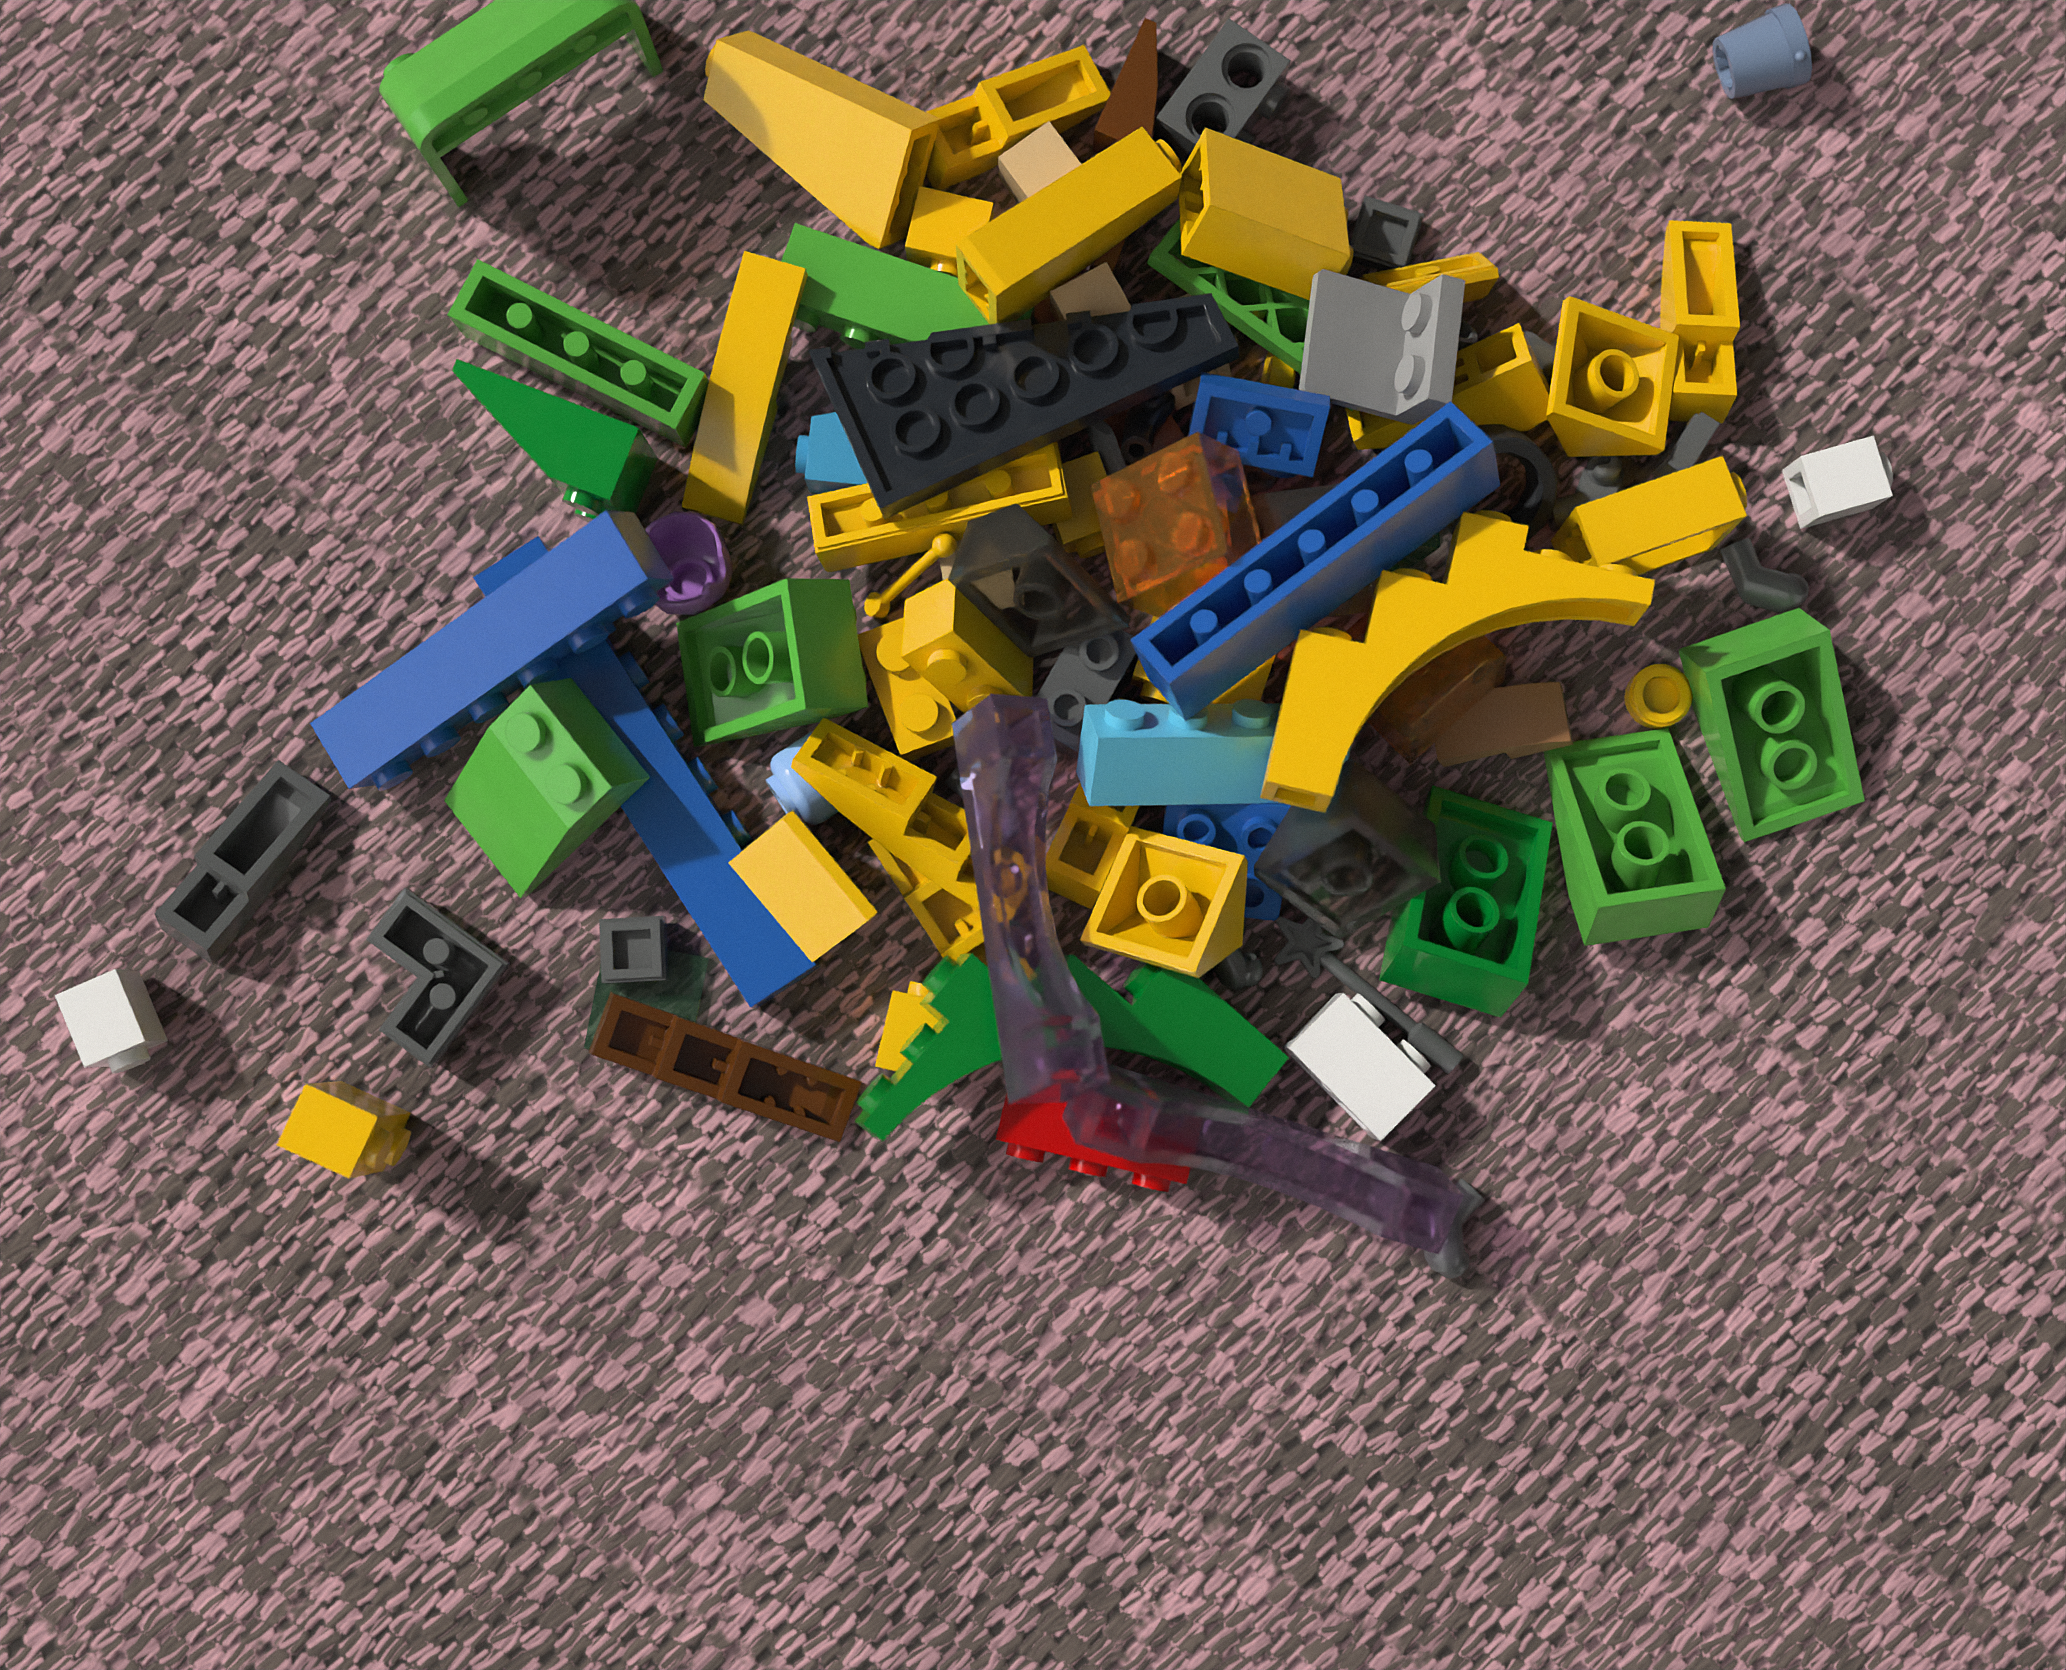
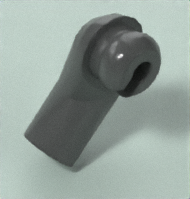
(1599, 479)

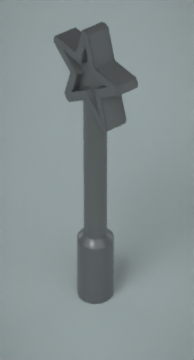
(1312, 949)

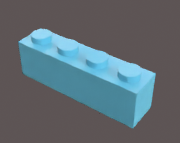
(1158, 758)

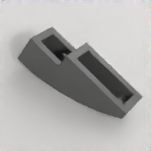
(242, 862)

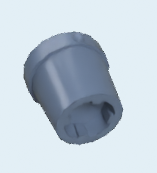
(1764, 54)

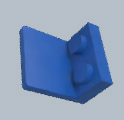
(1264, 422)
(1236, 829)

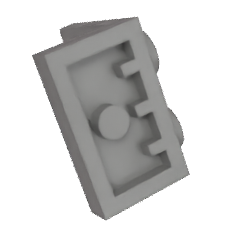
(1382, 345)

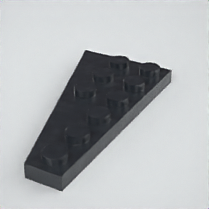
(992, 393)

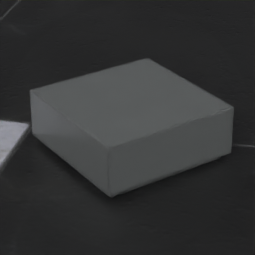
(1384, 234)
(1686, 445)
(634, 949)

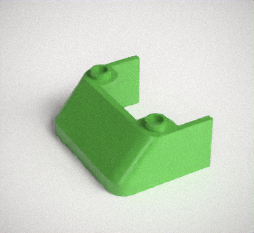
(499, 63)

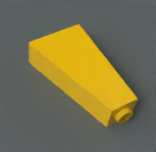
(827, 131)
(1066, 226)

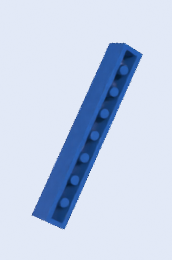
(677, 813)

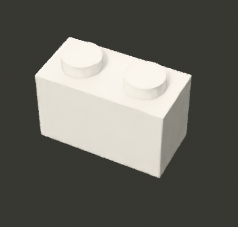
(1360, 1064)

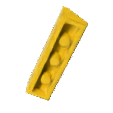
(853, 532)

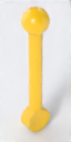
(878, 604)

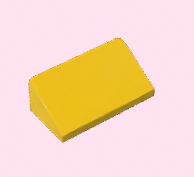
(1473, 268)

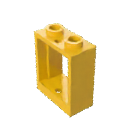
(1656, 520)

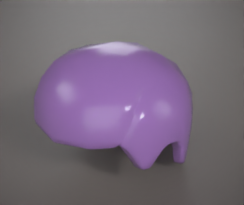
(696, 560)

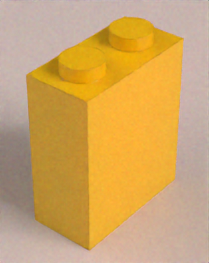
(1261, 214)

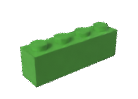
(874, 293)
(580, 353)

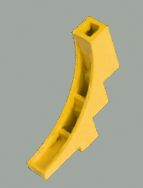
(1410, 622)

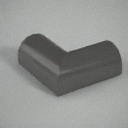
(451, 974)

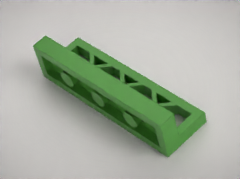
(1279, 309)

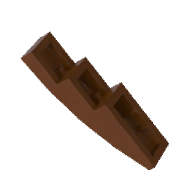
(1128, 109)
(725, 1067)

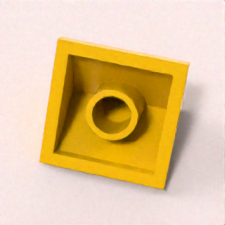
(1610, 383)
(802, 886)
(1170, 903)

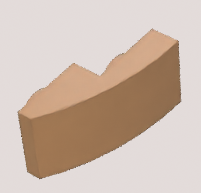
(1509, 721)

